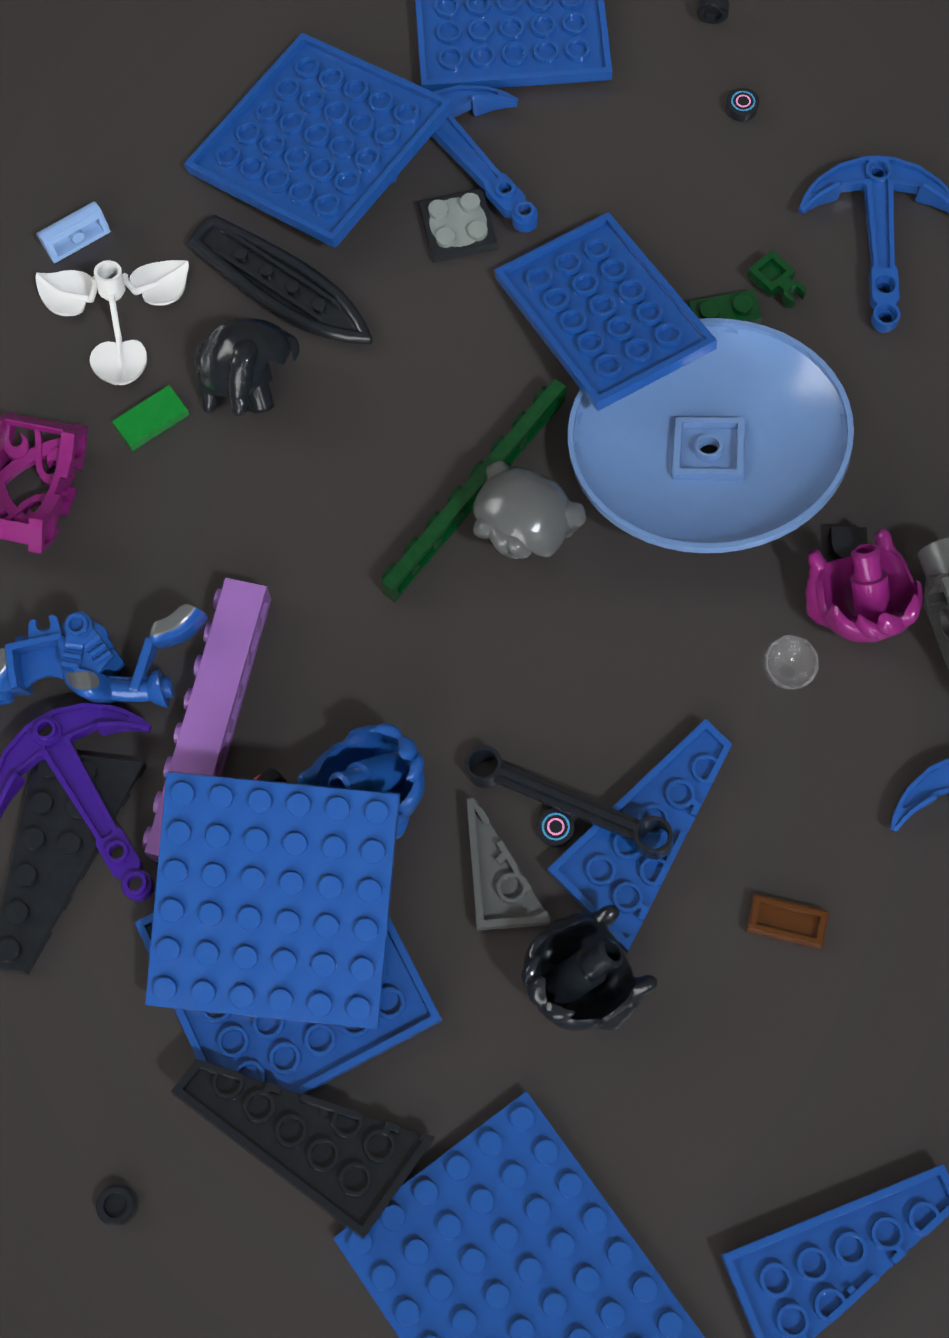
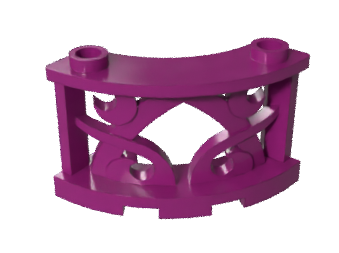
(67, 453)

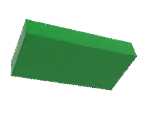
(150, 418)

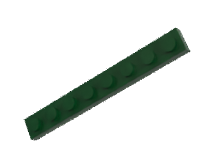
(461, 500)

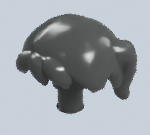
(524, 512)

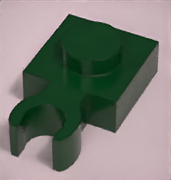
(774, 276)

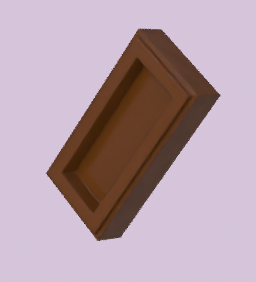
(787, 921)

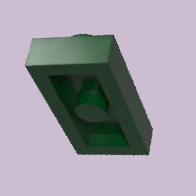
(735, 306)

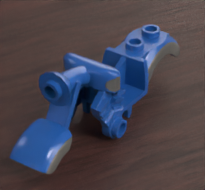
(90, 661)

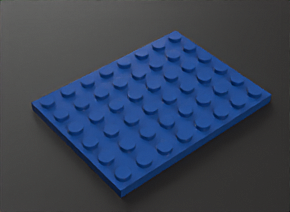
(511, 1246)

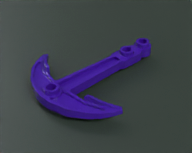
(61, 755)

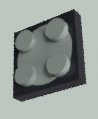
(458, 225)

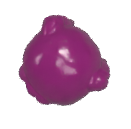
(863, 594)

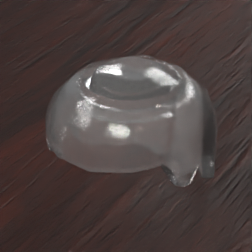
(790, 662)

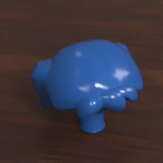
(376, 761)

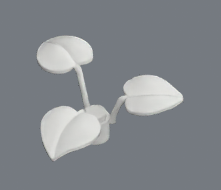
(69, 290)

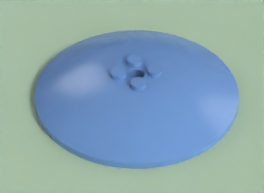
(766, 409)

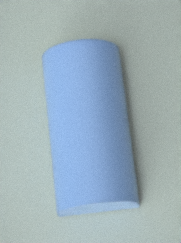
(74, 232)

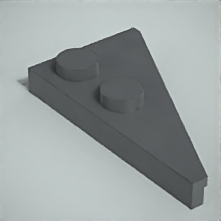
(500, 889)

